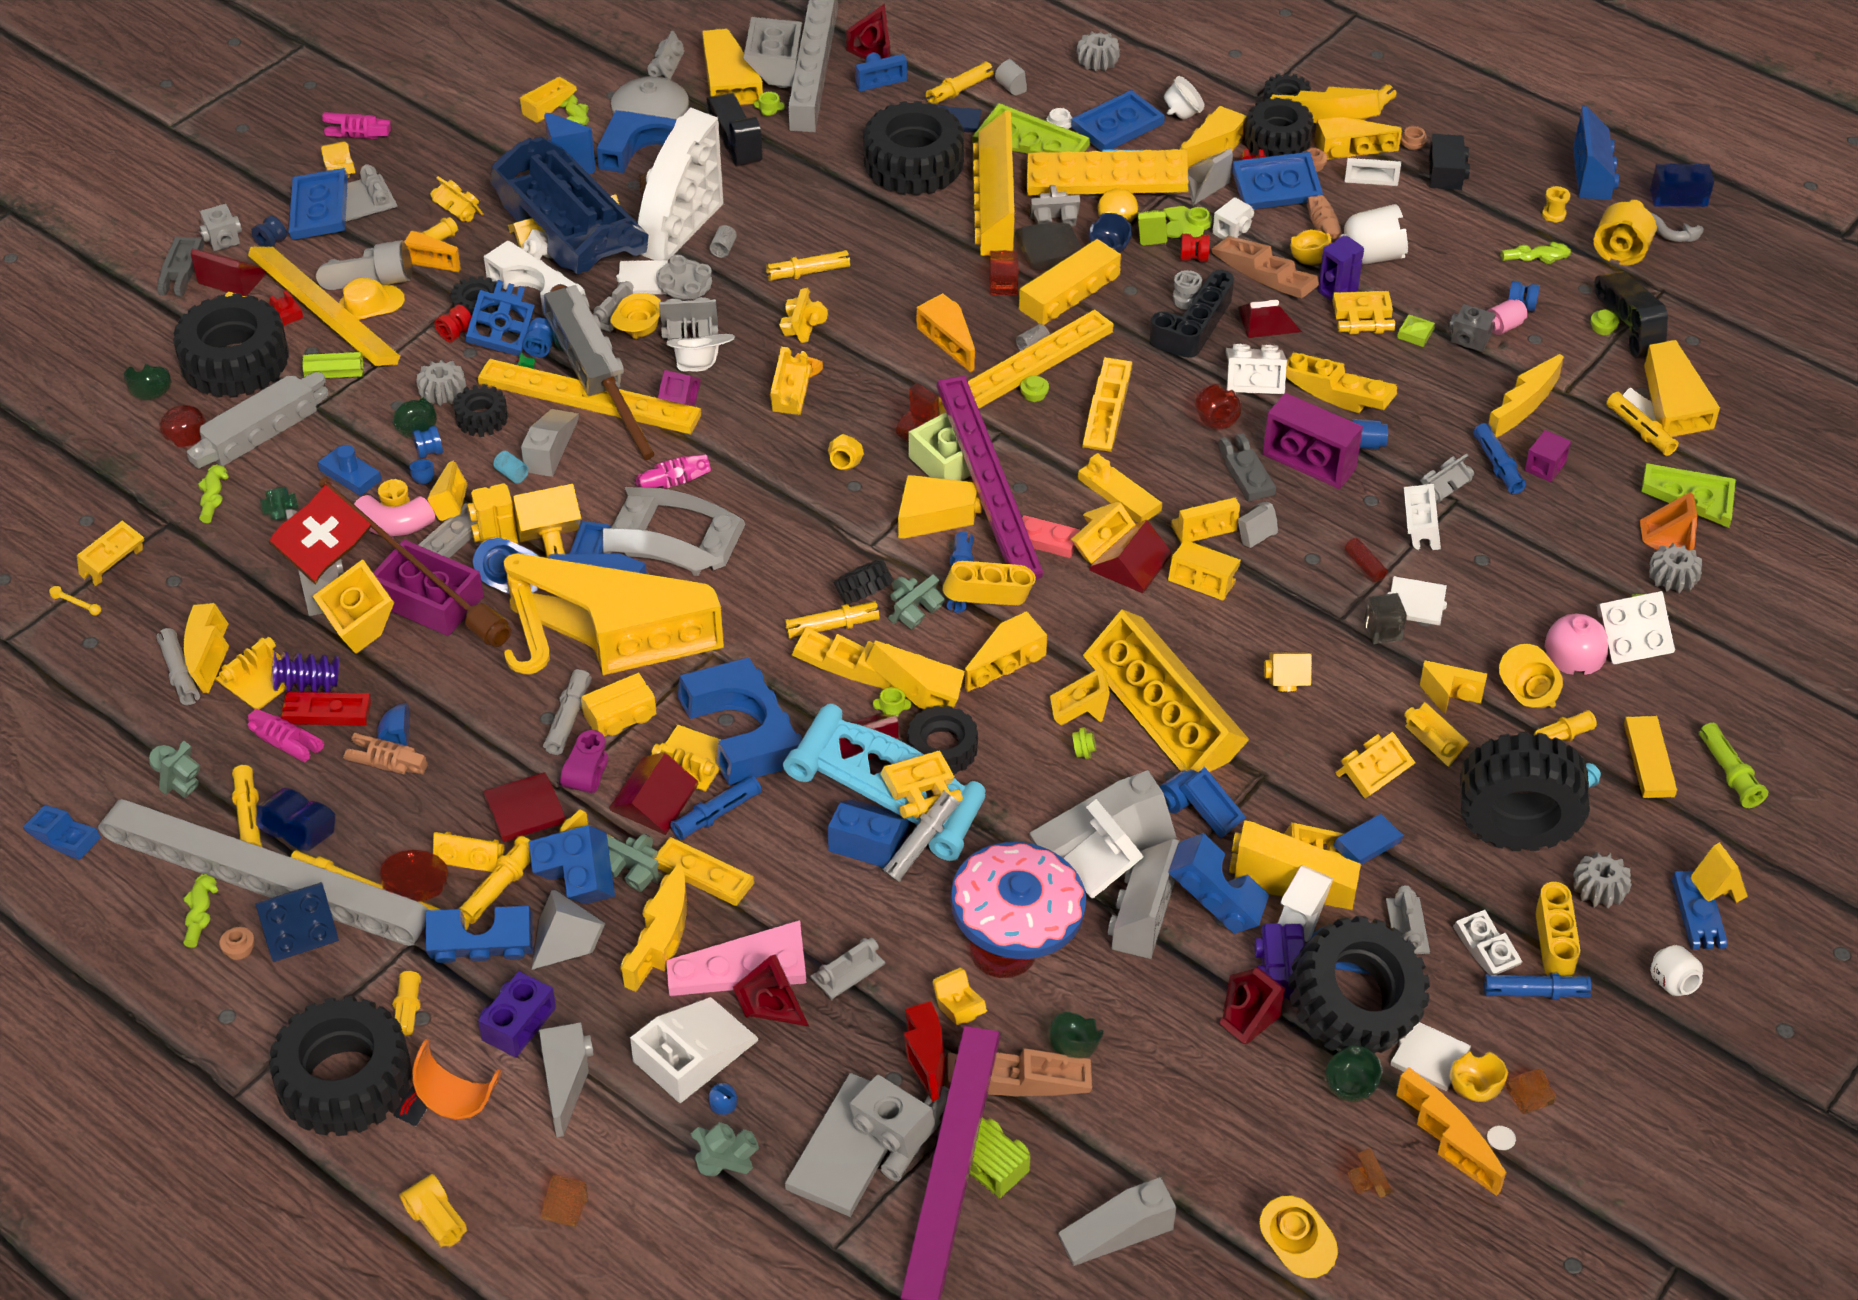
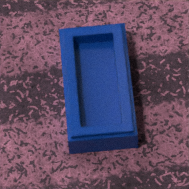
(589, 538)
(1212, 802)
(1368, 840)

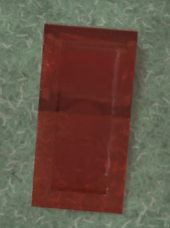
(1003, 272)
(923, 408)

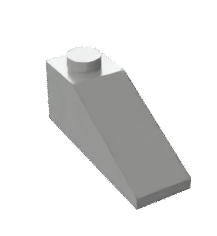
(548, 441)
(566, 1069)
(1120, 1222)

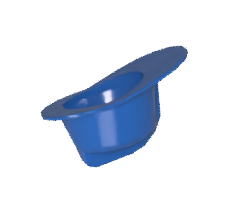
(490, 561)

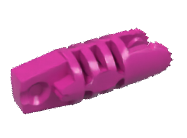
(356, 125)
(674, 472)
(284, 735)

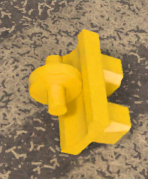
(802, 316)

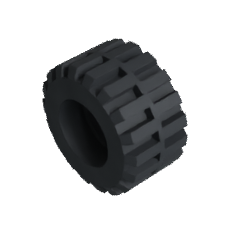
(1278, 127)

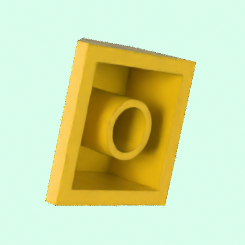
(356, 606)

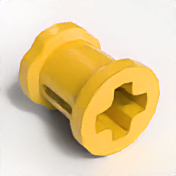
(1556, 202)

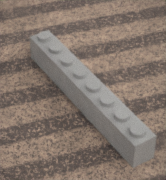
(812, 65)

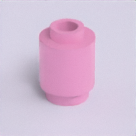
(1508, 316)

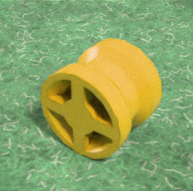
(393, 493)

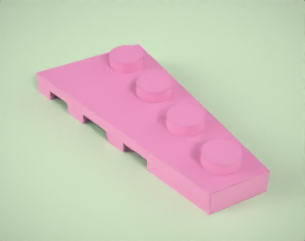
(728, 963)

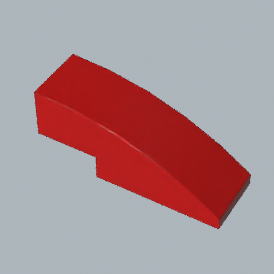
(926, 1047)

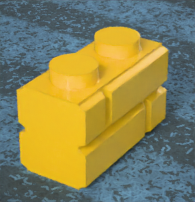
(493, 514)
(619, 705)

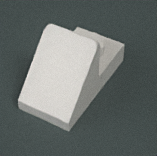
(1305, 899)

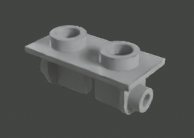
(666, 57)
(610, 304)
(1451, 471)
(1407, 917)
(849, 968)

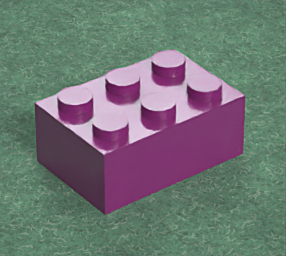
(1312, 440)
(419, 597)

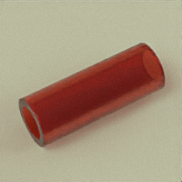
(1366, 560)

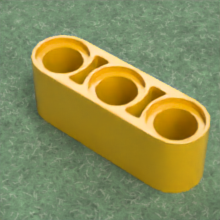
(988, 583)
(1557, 929)

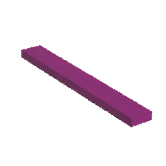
(987, 474)
(951, 1165)

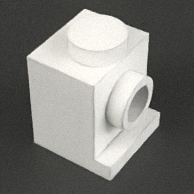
(1232, 219)

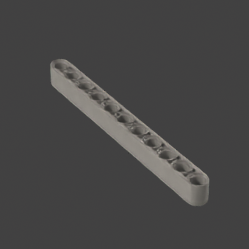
(262, 870)

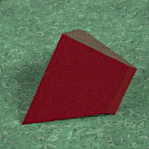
(870, 35)
(1266, 319)
(769, 995)
(1251, 1004)

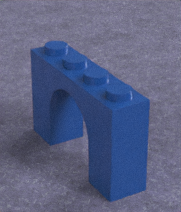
(627, 135)
(742, 689)

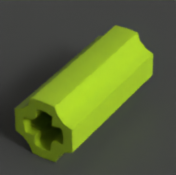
(334, 365)

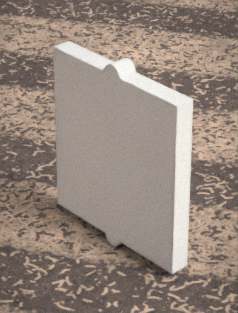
(642, 275)
(1421, 599)
(1429, 1054)

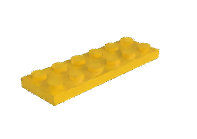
(1105, 170)

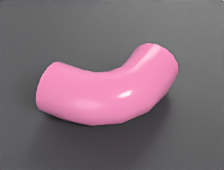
(400, 519)

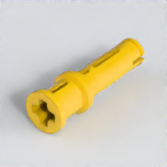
(507, 869)

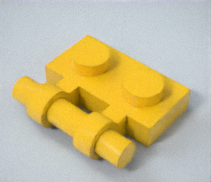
(1363, 306)
(916, 776)

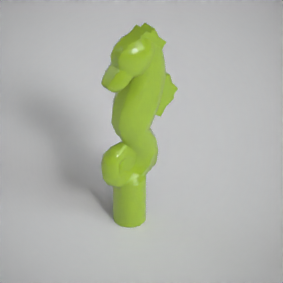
(576, 112)
(1546, 253)
(211, 486)
(199, 902)

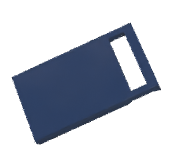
(968, 117)

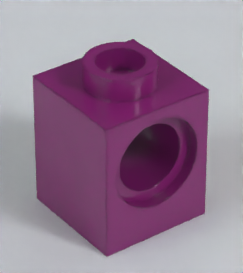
(679, 388)
(1547, 455)

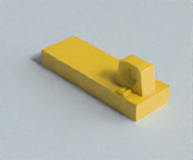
(1117, 487)

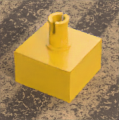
(547, 516)

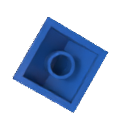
(573, 138)

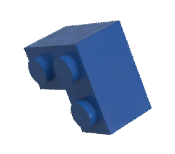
(580, 858)

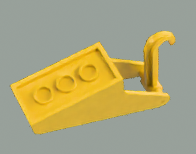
(617, 612)

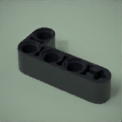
(737, 132)
(1636, 308)
(1189, 333)

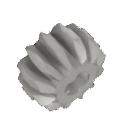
(1098, 51)
(440, 382)
(1675, 568)
(1602, 880)

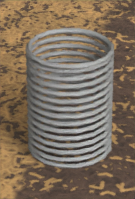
(721, 239)
(1028, 336)

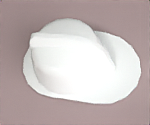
(1183, 99)
(698, 353)

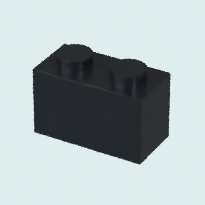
(1448, 162)

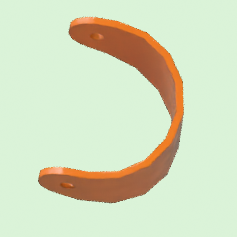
(446, 1092)

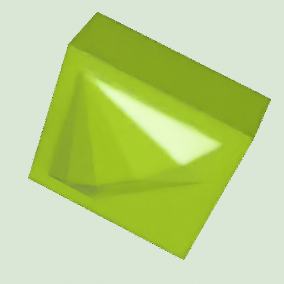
(1416, 330)

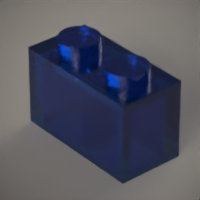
(1682, 185)

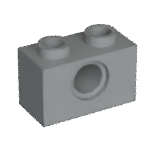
(910, 1118)

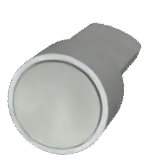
(384, 263)

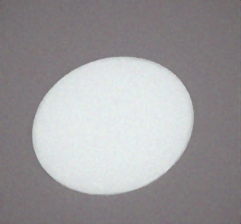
(1501, 1138)

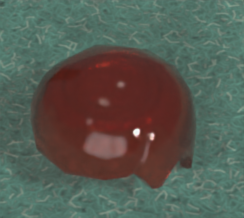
(1218, 407)
(182, 425)

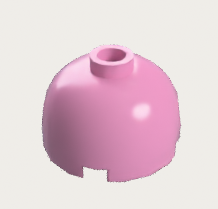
(1577, 644)

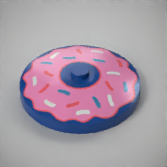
(1018, 900)

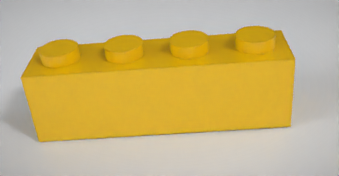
(1069, 282)

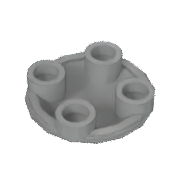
(684, 278)

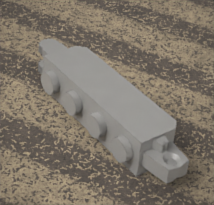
(258, 419)

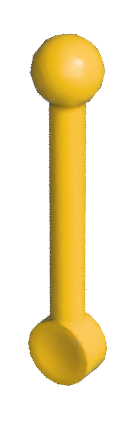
(56, 592)

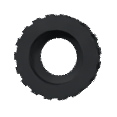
(945, 720)

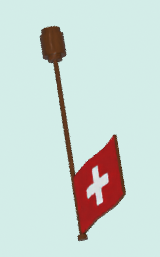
(334, 526)

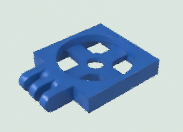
(505, 301)

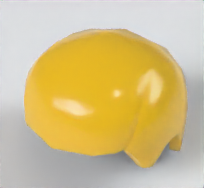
(1119, 202)
(1309, 245)
(1478, 1077)

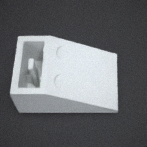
(689, 1046)

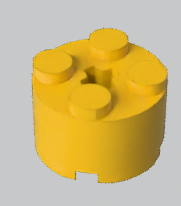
(1625, 232)

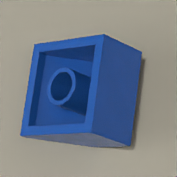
(866, 832)

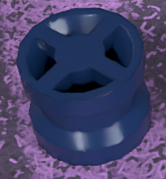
(269, 232)

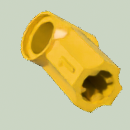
(430, 1205)

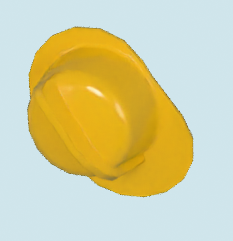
(370, 298)
(637, 315)
(1531, 676)
(1299, 1236)

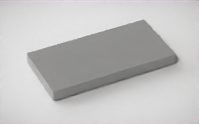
(838, 1157)

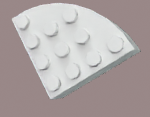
(682, 185)

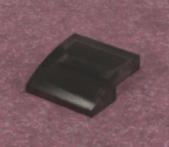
(1047, 244)

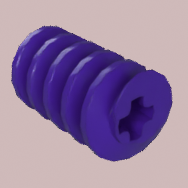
(304, 672)

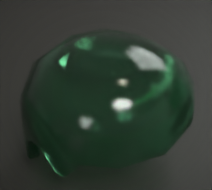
(147, 383)
(414, 416)
(1074, 1035)
(1353, 1073)

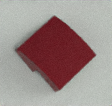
(524, 806)

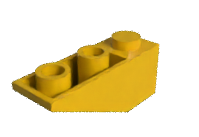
(1218, 133)
(1353, 137)
(1007, 649)
(920, 678)

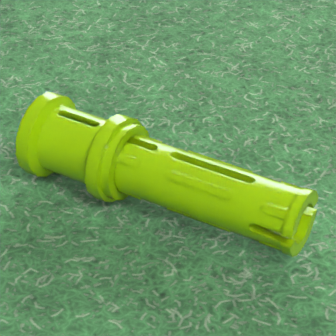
(1739, 775)

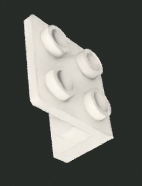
(1256, 369)
(1637, 627)
(1104, 853)

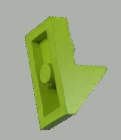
(1152, 227)

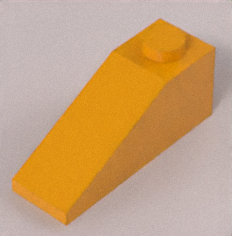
(945, 325)

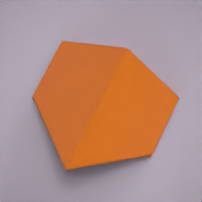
(1671, 524)

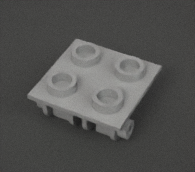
(368, 195)
(683, 314)

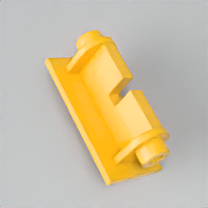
(464, 204)
(1435, 733)
(467, 851)

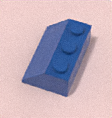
(1594, 158)

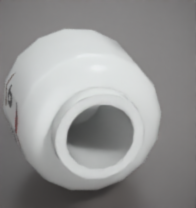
(1677, 970)

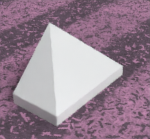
(1372, 171)

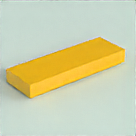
(1650, 757)
(705, 871)

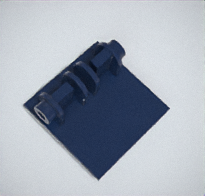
(297, 922)

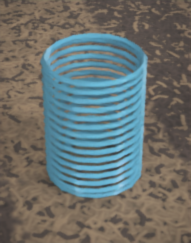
(512, 466)

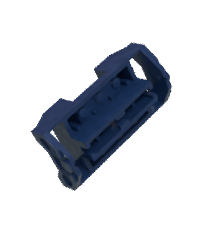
(566, 204)

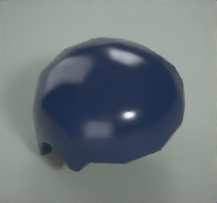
(1112, 230)

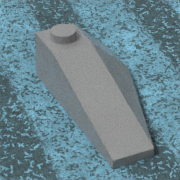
(1132, 802)

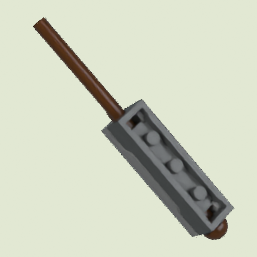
(590, 352)

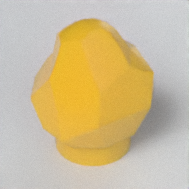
(845, 452)

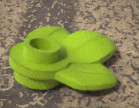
(1187, 221)

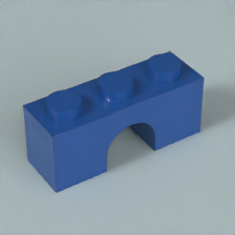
(1199, 870)
(508, 936)

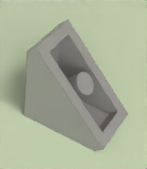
(1209, 175)
(564, 931)

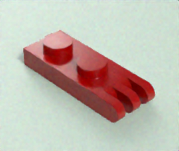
(326, 708)

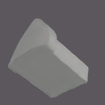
(1258, 524)

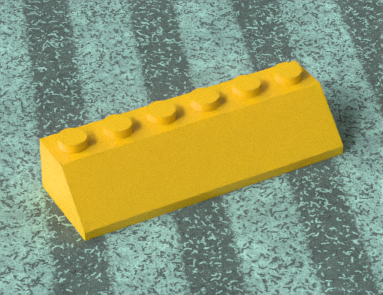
(995, 186)
(1164, 695)

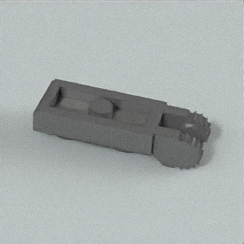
(178, 265)
(1247, 469)

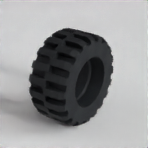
(913, 148)
(234, 368)
(1524, 764)
(1385, 958)
(346, 1102)

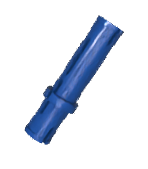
(1504, 466)
(961, 552)
(705, 813)
(1538, 986)

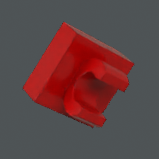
(287, 308)

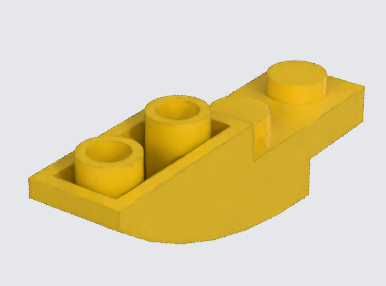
(1331, 384)
(663, 932)

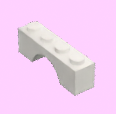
(520, 268)

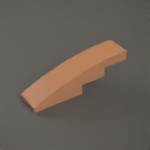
(1259, 264)
(1033, 1074)

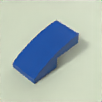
(61, 833)

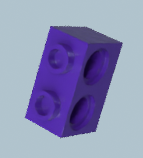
(519, 1016)

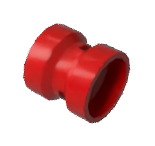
(1189, 244)
(454, 323)

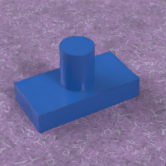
(880, 72)
(349, 470)

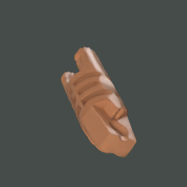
(1324, 217)
(386, 755)

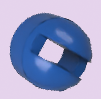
(422, 471)
(719, 1102)

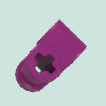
(586, 763)

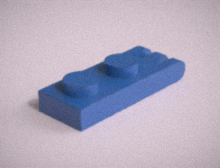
(1699, 916)

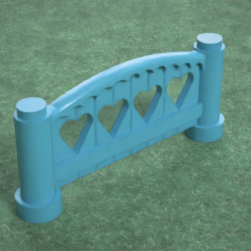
(822, 753)

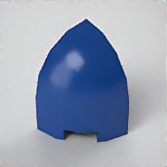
(395, 725)

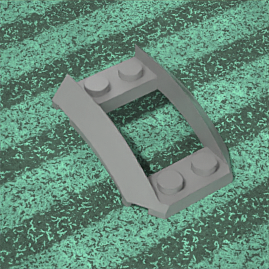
(631, 536)

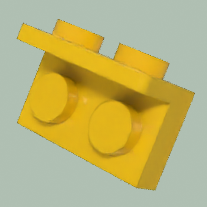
(1207, 520)
(1377, 765)

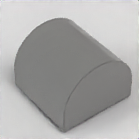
(1011, 77)

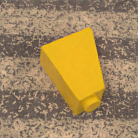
(936, 506)

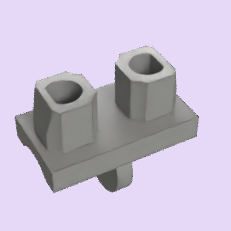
(1055, 205)

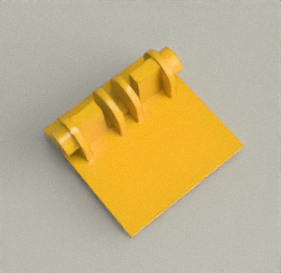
(251, 675)
(693, 752)

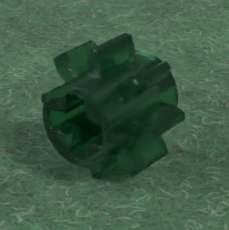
(277, 502)

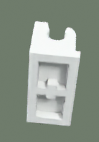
(1422, 515)

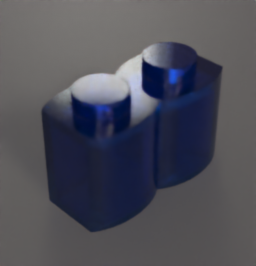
(295, 819)

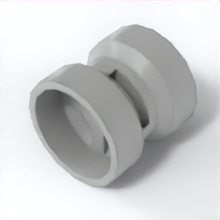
(1186, 286)

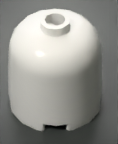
(1378, 234)

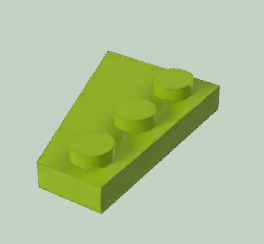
(1711, 492)

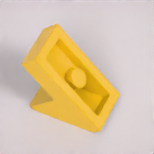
(1103, 530)
(1447, 681)
(1085, 695)
(1719, 876)

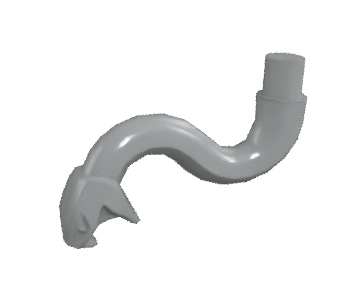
(1688, 234)

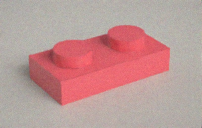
(1050, 536)

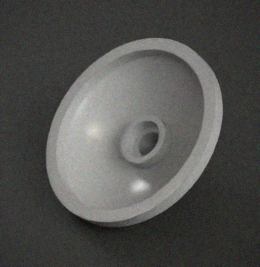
(651, 97)

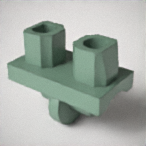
(910, 598)
(175, 769)
(637, 857)
(724, 1150)

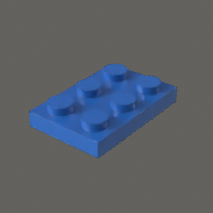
(1118, 121)
(1276, 180)
(318, 203)

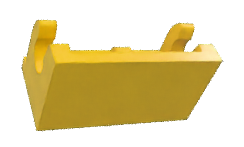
(790, 382)
(108, 551)
(1203, 570)

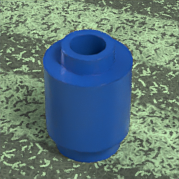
(1373, 434)
(1173, 795)

